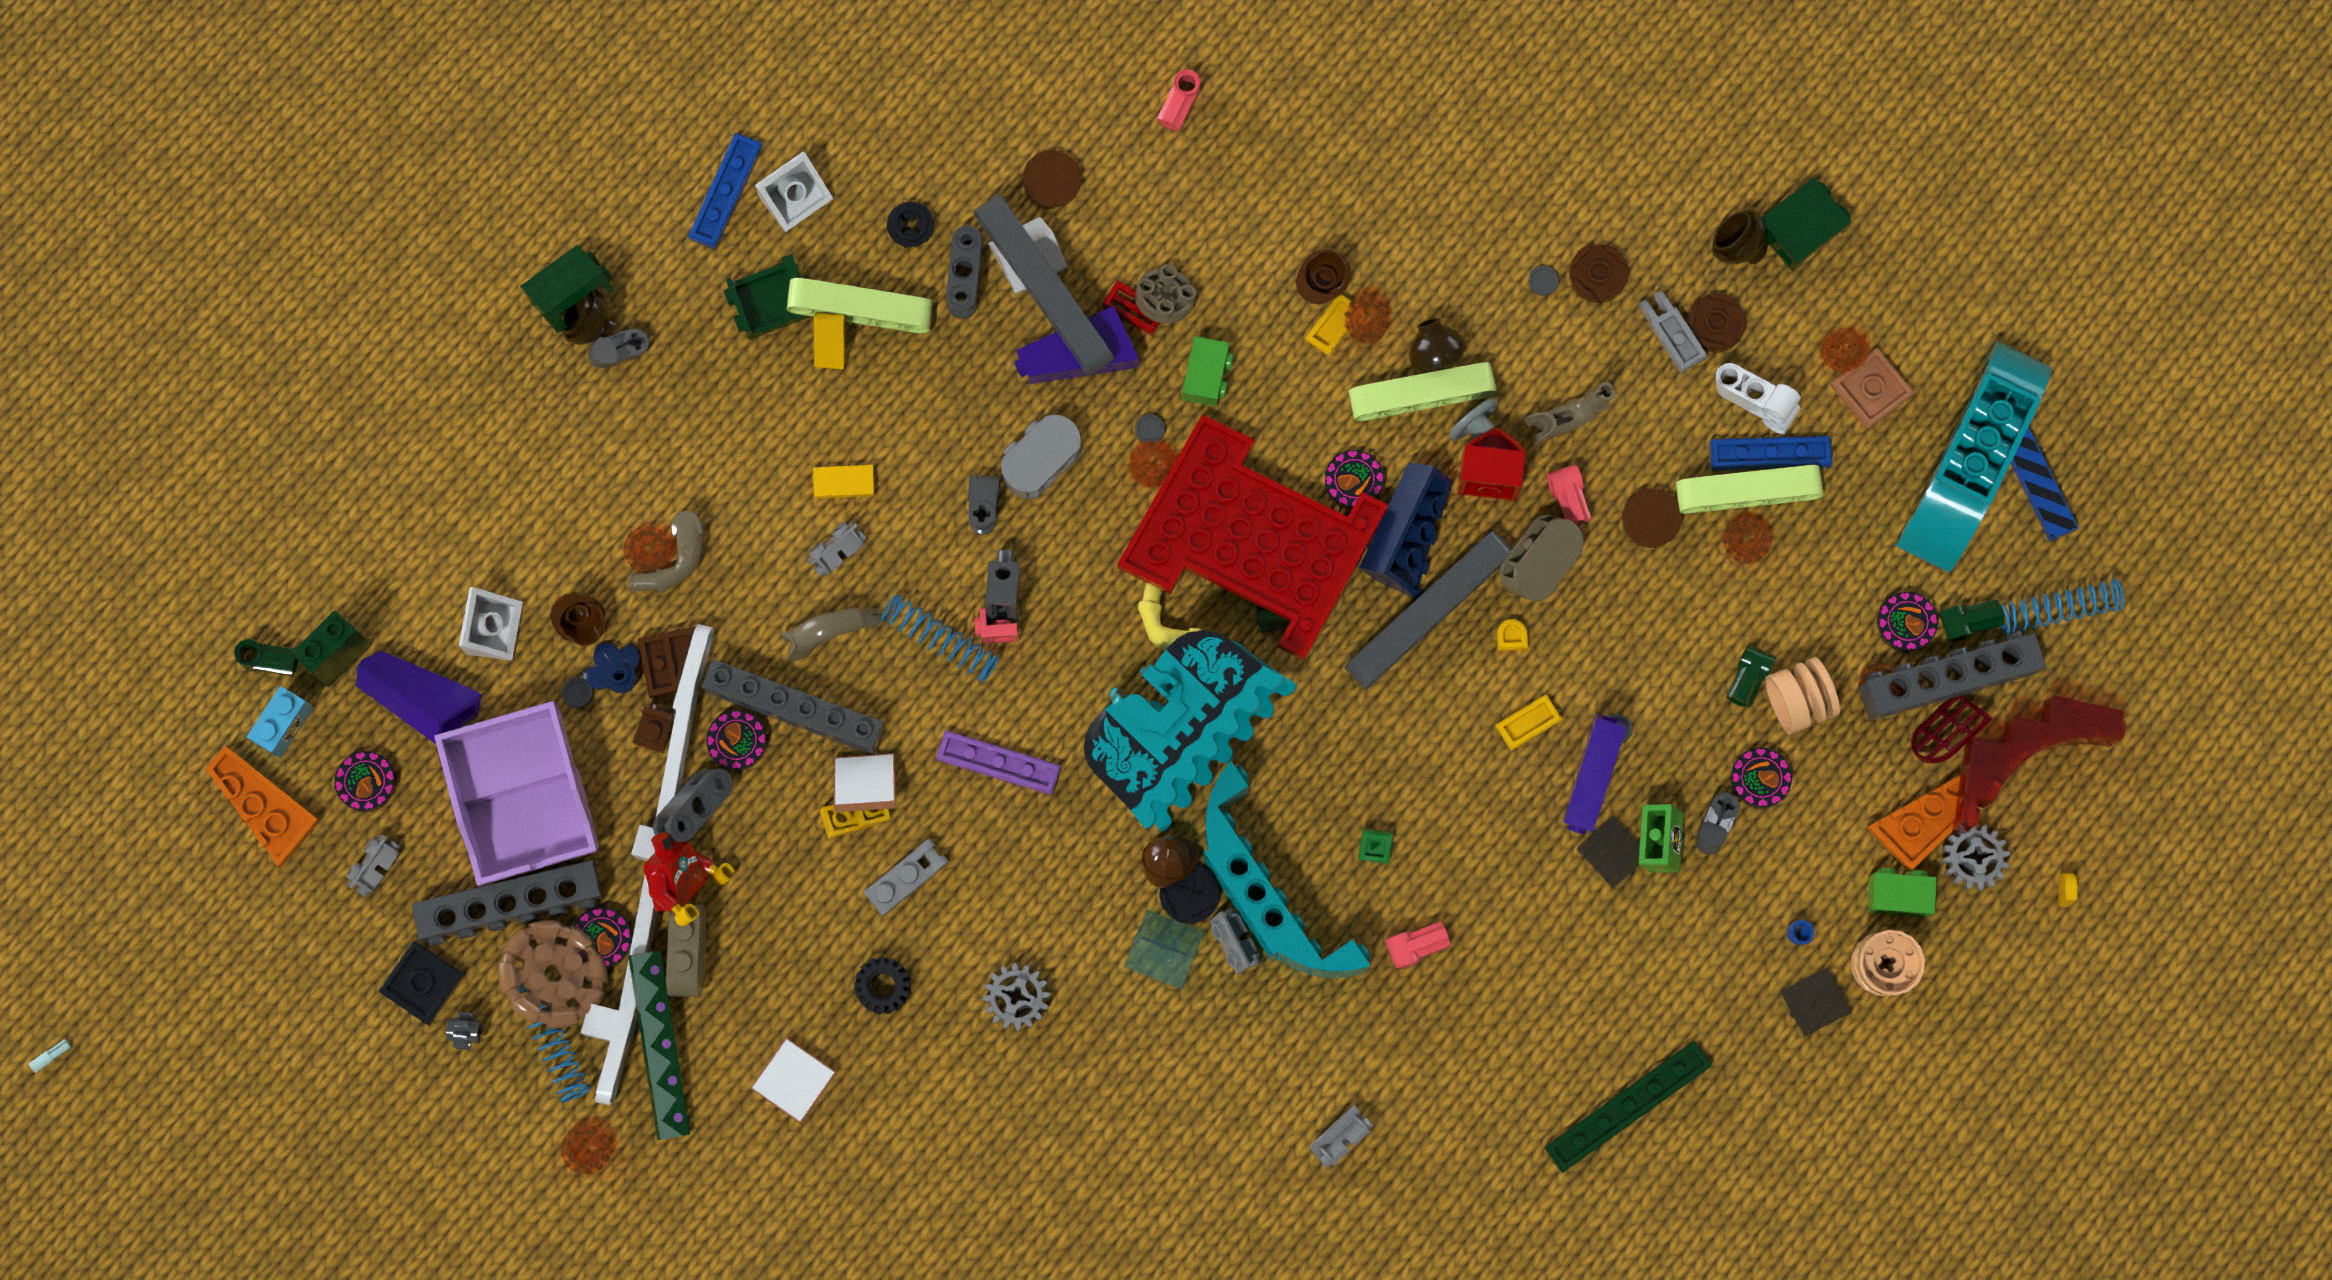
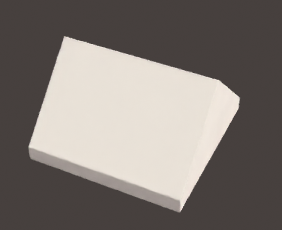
(793, 192)
(1046, 243)
(490, 625)

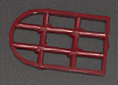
(1948, 718)

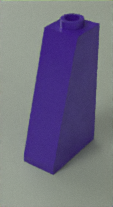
(1052, 360)
(417, 695)
(1594, 773)

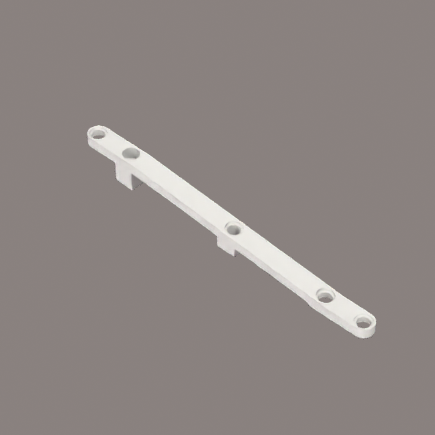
(620, 1024)

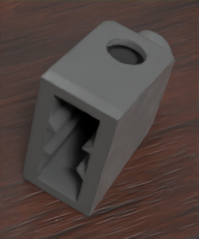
(1003, 588)

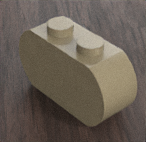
(1541, 557)
(686, 956)

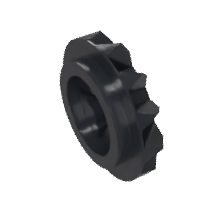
(910, 211)

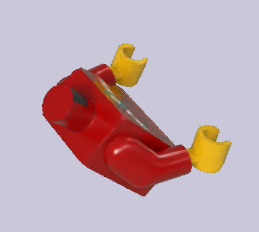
(677, 874)

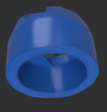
(1804, 935)

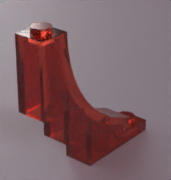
(1990, 763)

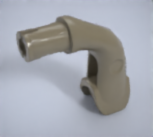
(1571, 415)
(689, 532)
(824, 627)

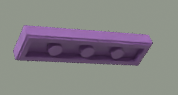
(998, 763)

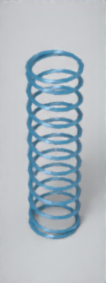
(2059, 606)
(982, 677)
(585, 1089)

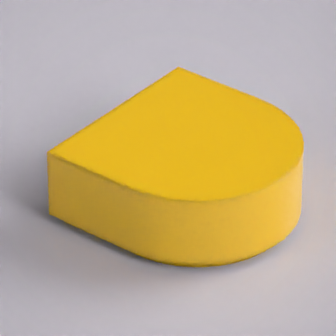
(1512, 636)
(2067, 889)

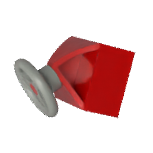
(1492, 461)

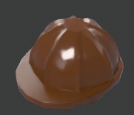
(1323, 277)
(578, 618)
(1169, 860)

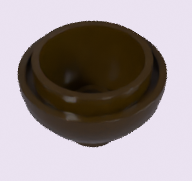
(1740, 239)
(589, 319)
(1436, 346)

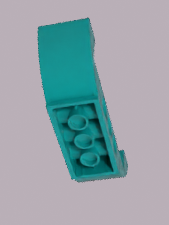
(1976, 457)
(1280, 942)

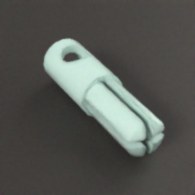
(49, 1056)

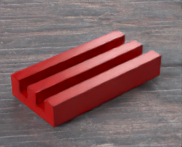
(1149, 329)

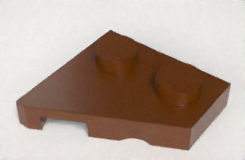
(664, 660)

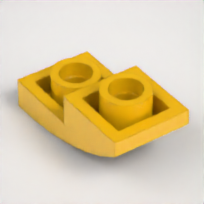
(843, 823)

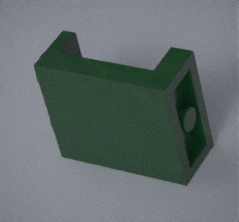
(1804, 223)
(565, 284)
(763, 299)
(331, 649)

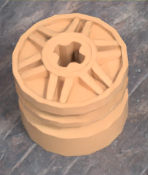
(1805, 695)
(1905, 965)

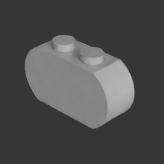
(1041, 456)

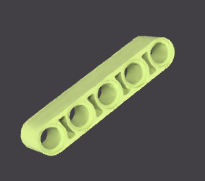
(860, 305)
(1422, 391)
(1749, 489)

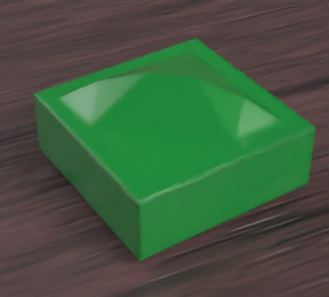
(1375, 845)

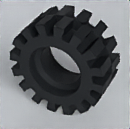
(869, 972)

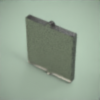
(1611, 851)
(1816, 1001)

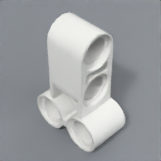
(1775, 407)

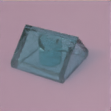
(1164, 949)

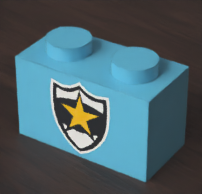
(280, 722)

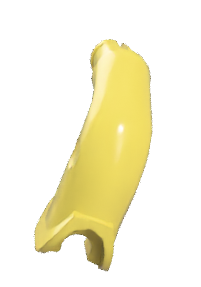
(1150, 612)

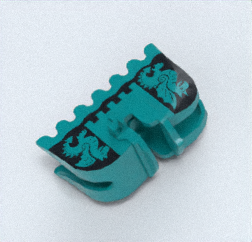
(1156, 750)

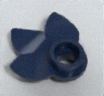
(610, 665)

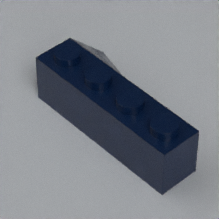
(1407, 530)

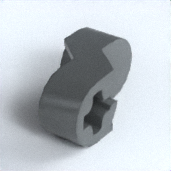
(605, 353)
(1712, 836)

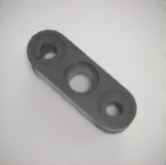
(962, 257)
(707, 792)

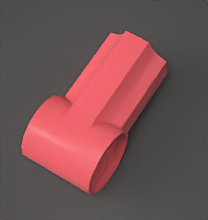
(1178, 101)
(1567, 488)
(1411, 947)

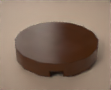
(1051, 179)
(1598, 273)
(1717, 322)
(1651, 518)

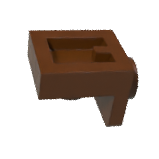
(654, 728)

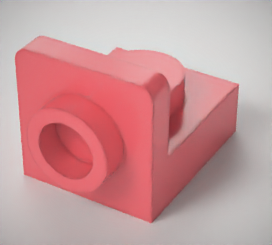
(999, 632)

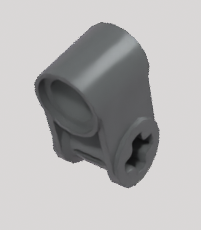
(983, 498)

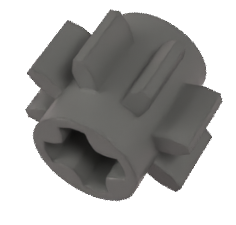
(464, 1030)

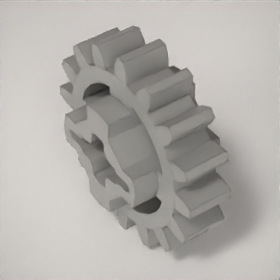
(1976, 869)
(1011, 1010)

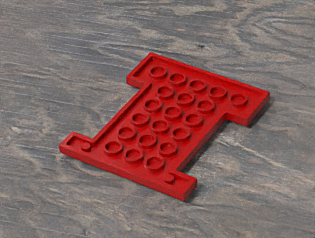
(1250, 535)

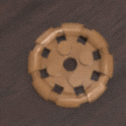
(561, 958)

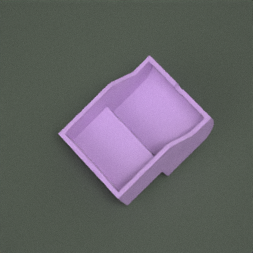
(517, 793)

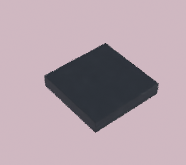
(421, 983)

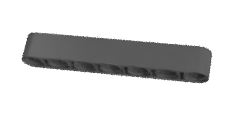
(1043, 285)
(1429, 610)

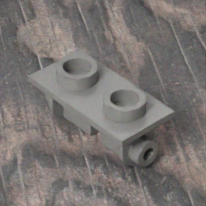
(826, 554)
(377, 854)
(1239, 954)
(1333, 1143)

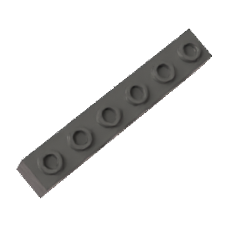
(1881, 702)
(793, 707)
(429, 913)

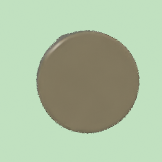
(1165, 295)

